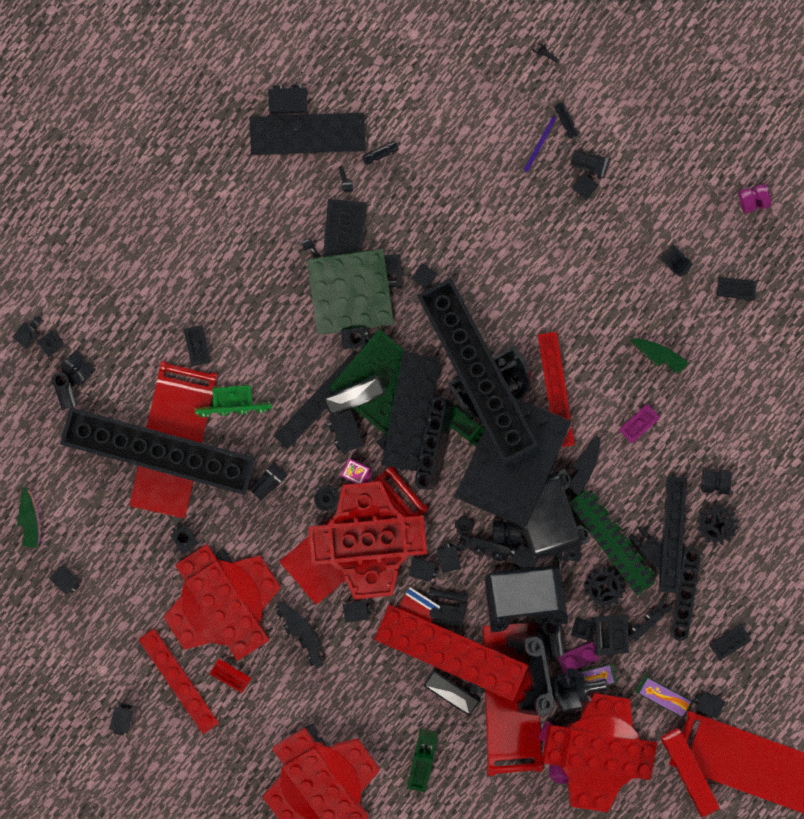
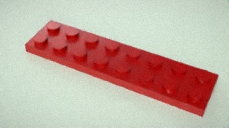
(451, 652)

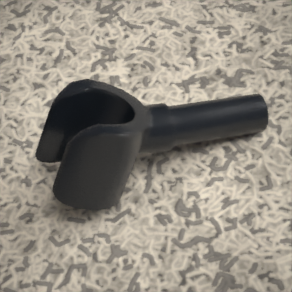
(543, 51)
(347, 186)
(308, 244)

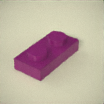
(639, 423)
(578, 657)

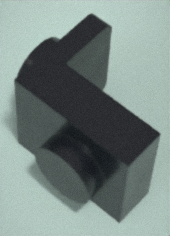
(676, 261)

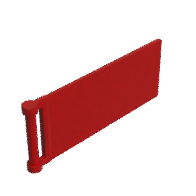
(173, 414)
(322, 579)
(509, 732)
(747, 762)

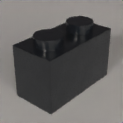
(287, 100)
(346, 431)
(122, 718)

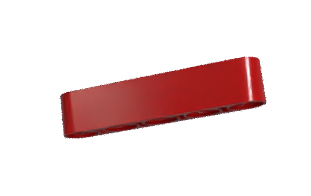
(690, 772)

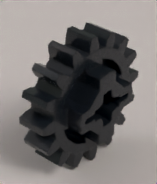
(725, 522)
(608, 579)

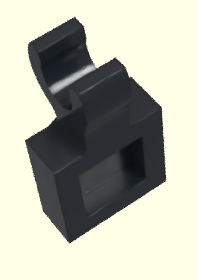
(27, 333)

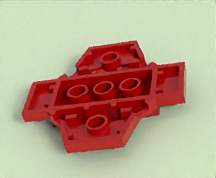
(367, 539)
(222, 602)
(599, 752)
(320, 779)

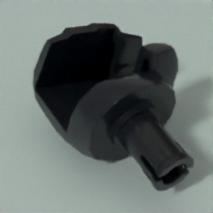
(576, 690)

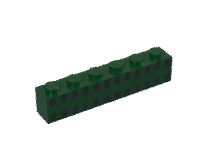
(611, 541)

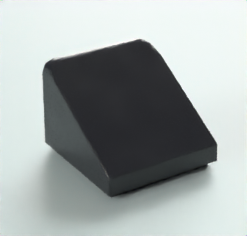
(583, 629)

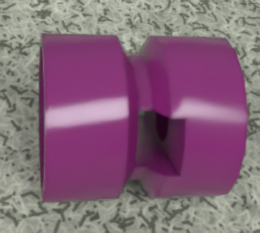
(755, 198)

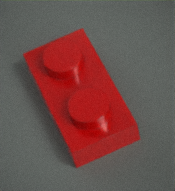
(230, 676)

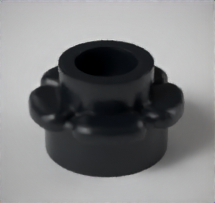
(464, 530)

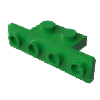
(232, 399)

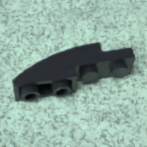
(298, 625)

